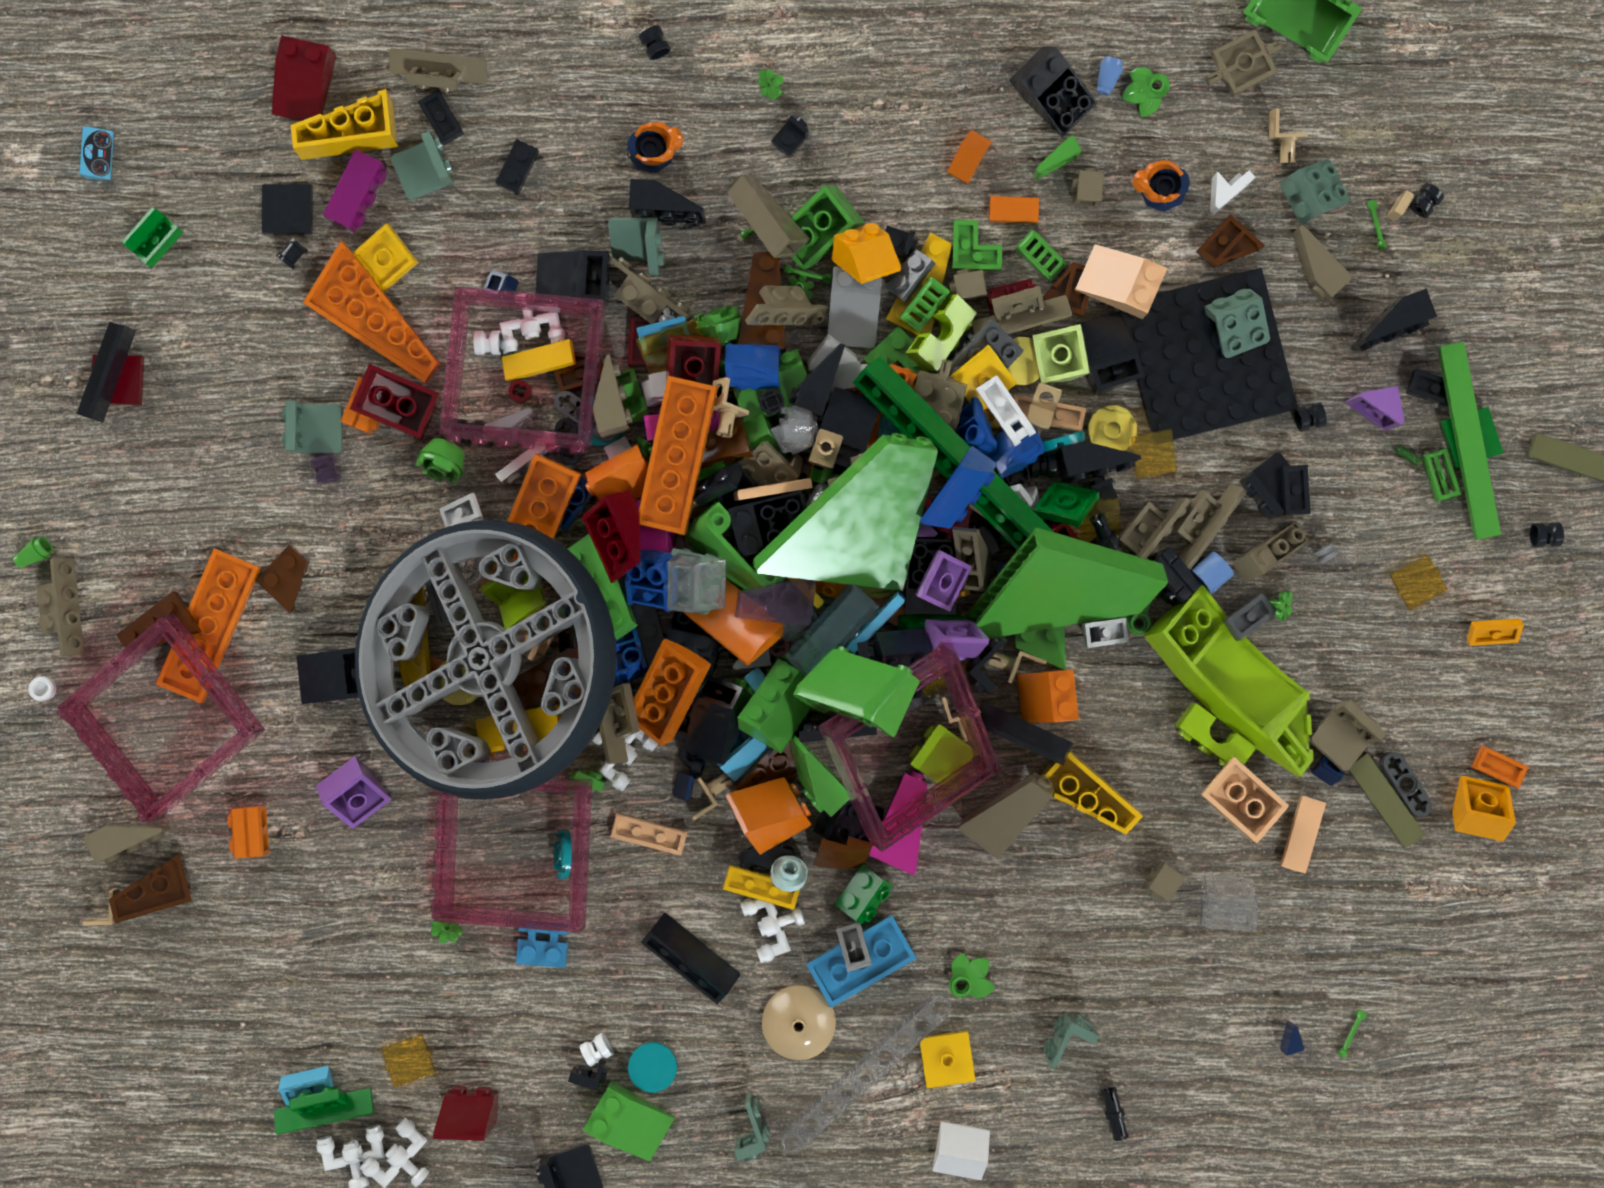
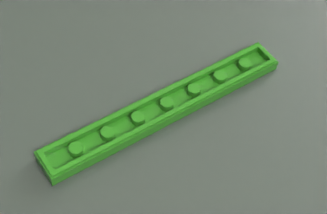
(1469, 440)

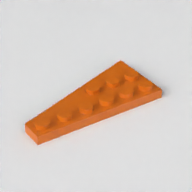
(359, 306)

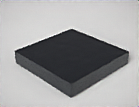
(287, 209)

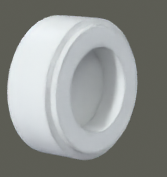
(42, 688)

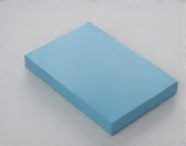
(885, 611)

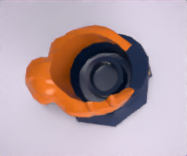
(653, 146)
(1162, 184)

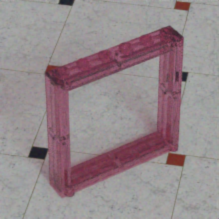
(505, 436)
(105, 750)
(944, 793)
(445, 857)

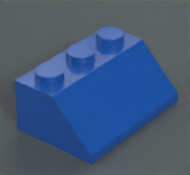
(960, 490)

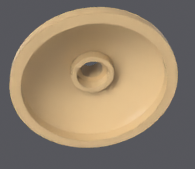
(796, 1005)

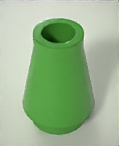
(35, 551)

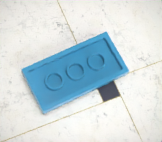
(887, 953)

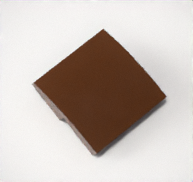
(841, 856)

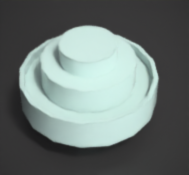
(789, 873)

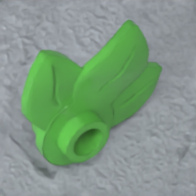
(1142, 90)
(973, 975)

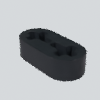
(577, 457)

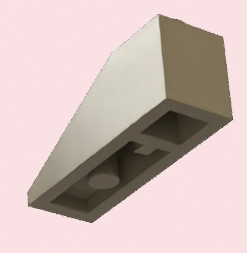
(1320, 267)
(973, 551)

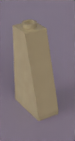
(767, 217)
(1007, 814)

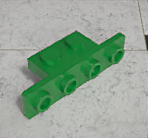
(322, 1108)

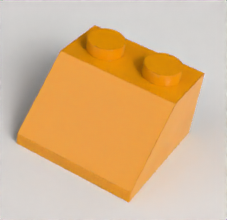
(865, 253)
(1483, 809)

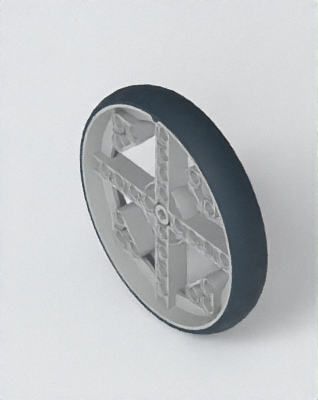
(378, 647)

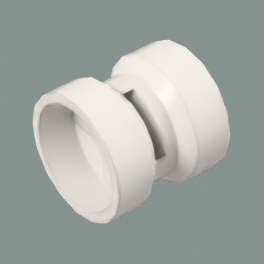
(487, 342)
(596, 1049)

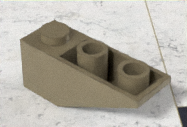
(608, 406)
(1270, 552)
(115, 839)

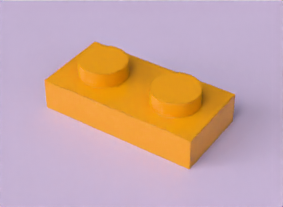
(1495, 632)

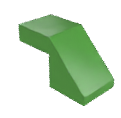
(635, 398)

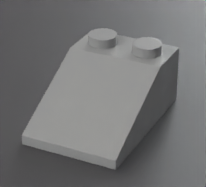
(854, 310)

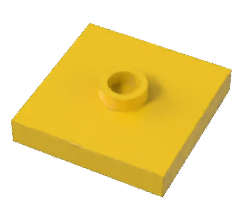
(385, 257)
(980, 370)
(947, 1059)

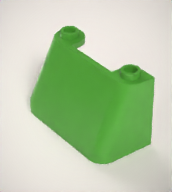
(1310, 23)
(706, 538)
(859, 689)

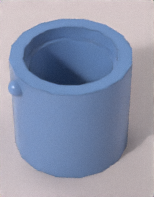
(1212, 572)

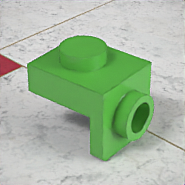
(598, 782)

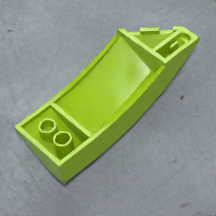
(1235, 680)

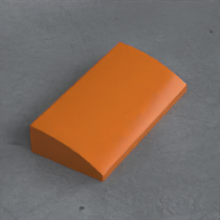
(742, 637)
(668, 690)

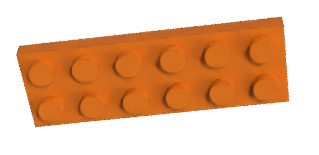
(677, 454)
(543, 497)
(217, 610)

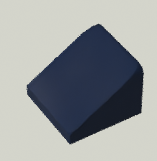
(501, 281)
(1327, 771)
(683, 785)
(1291, 1040)

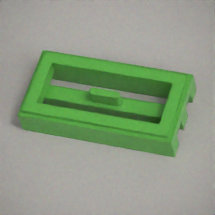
(1440, 474)

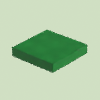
(1489, 433)
(1066, 503)

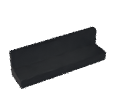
(106, 372)
(1025, 734)
(691, 958)

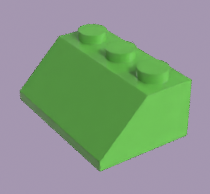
(790, 375)
(773, 710)

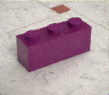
(355, 191)

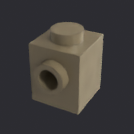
(1088, 187)
(968, 285)
(1163, 881)

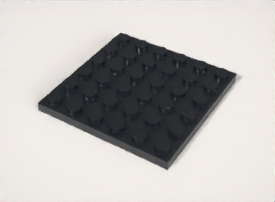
(1189, 378)

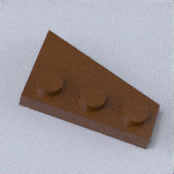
(726, 449)
(168, 605)
(768, 768)
(154, 892)

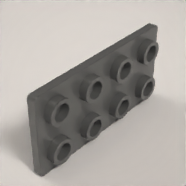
(991, 335)

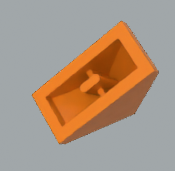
(969, 156)

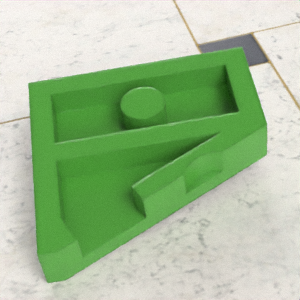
(1044, 644)

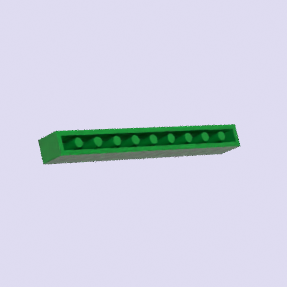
(917, 419)

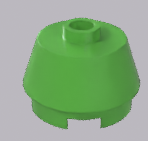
(721, 323)
(441, 460)

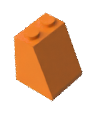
(1047, 696)
(769, 812)

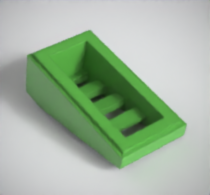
(1064, 154)
(1047, 250)
(937, 301)

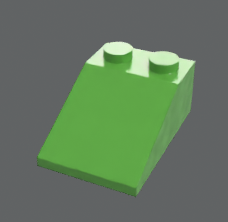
(820, 220)
(820, 782)
(628, 1122)

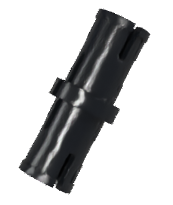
(1114, 1113)

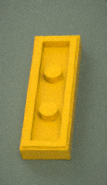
(538, 360)
(758, 887)

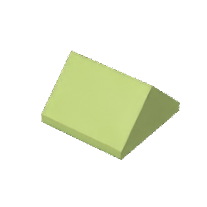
(1061, 354)

